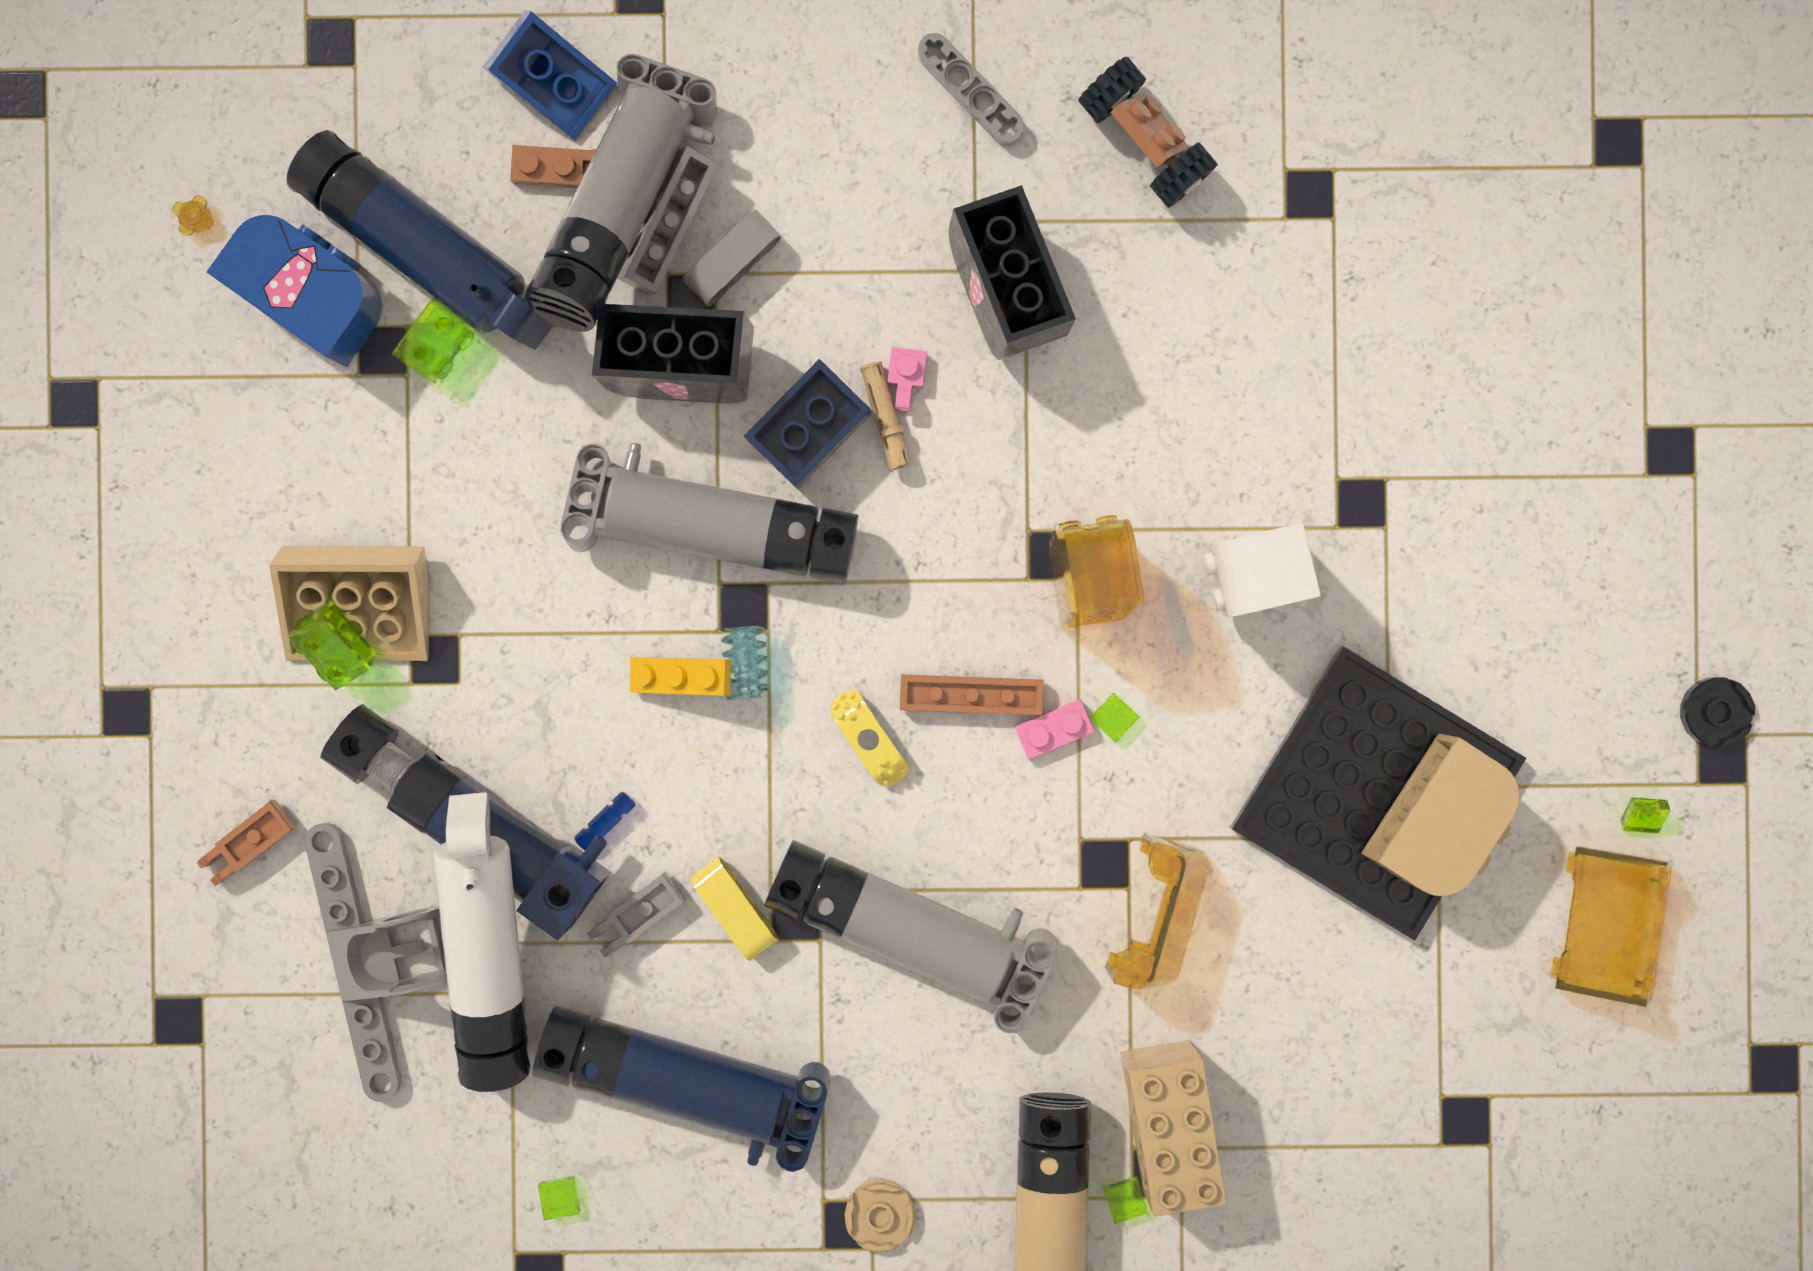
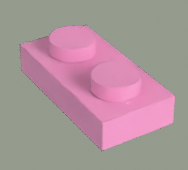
(1054, 729)

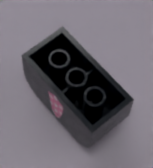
(1009, 273)
(673, 353)

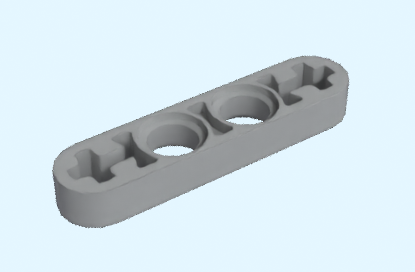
(966, 93)

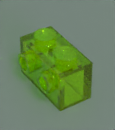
(434, 342)
(332, 645)

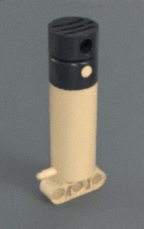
(1052, 1182)

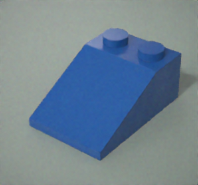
(549, 74)

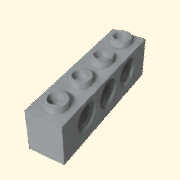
(668, 221)

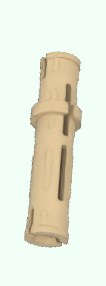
(888, 426)

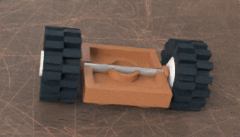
(1149, 129)

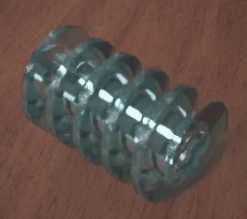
(746, 662)

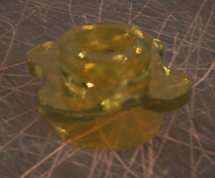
(202, 221)

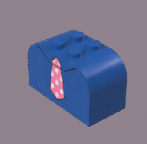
(301, 285)

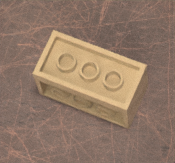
(1173, 1128)

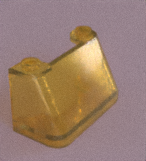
(1614, 925)
(1160, 961)

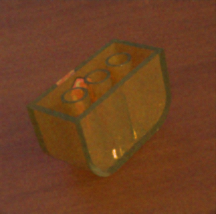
(1095, 572)

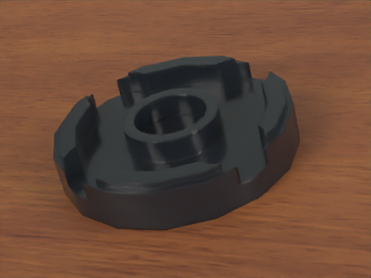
(1717, 712)

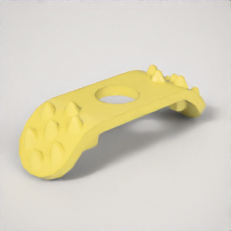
(853, 717)

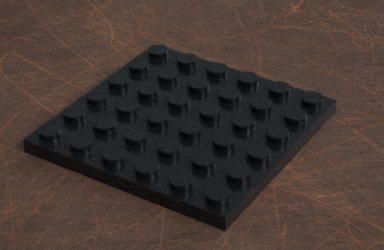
(1342, 775)

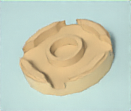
(879, 1215)

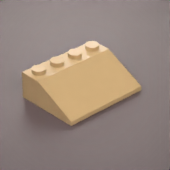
(373, 586)

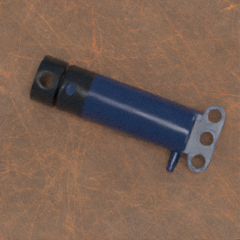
(414, 238)
(685, 1083)

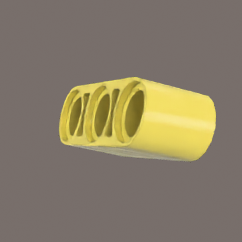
(734, 908)

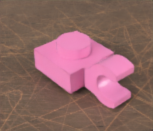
(906, 372)

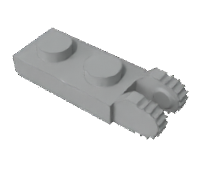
(640, 912)

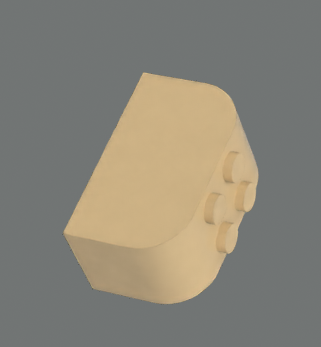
(1446, 818)

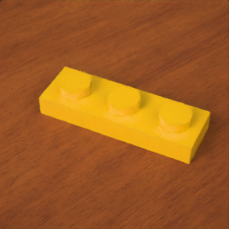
(680, 676)

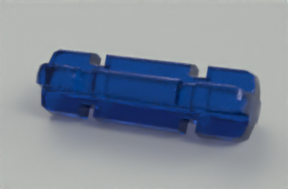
(605, 819)

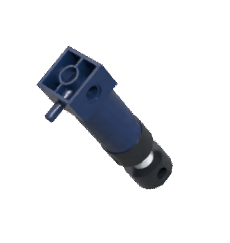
(422, 800)

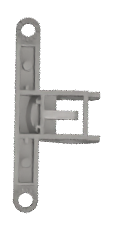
(367, 959)

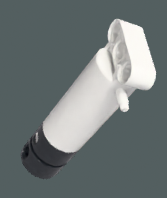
(481, 948)

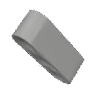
(731, 258)

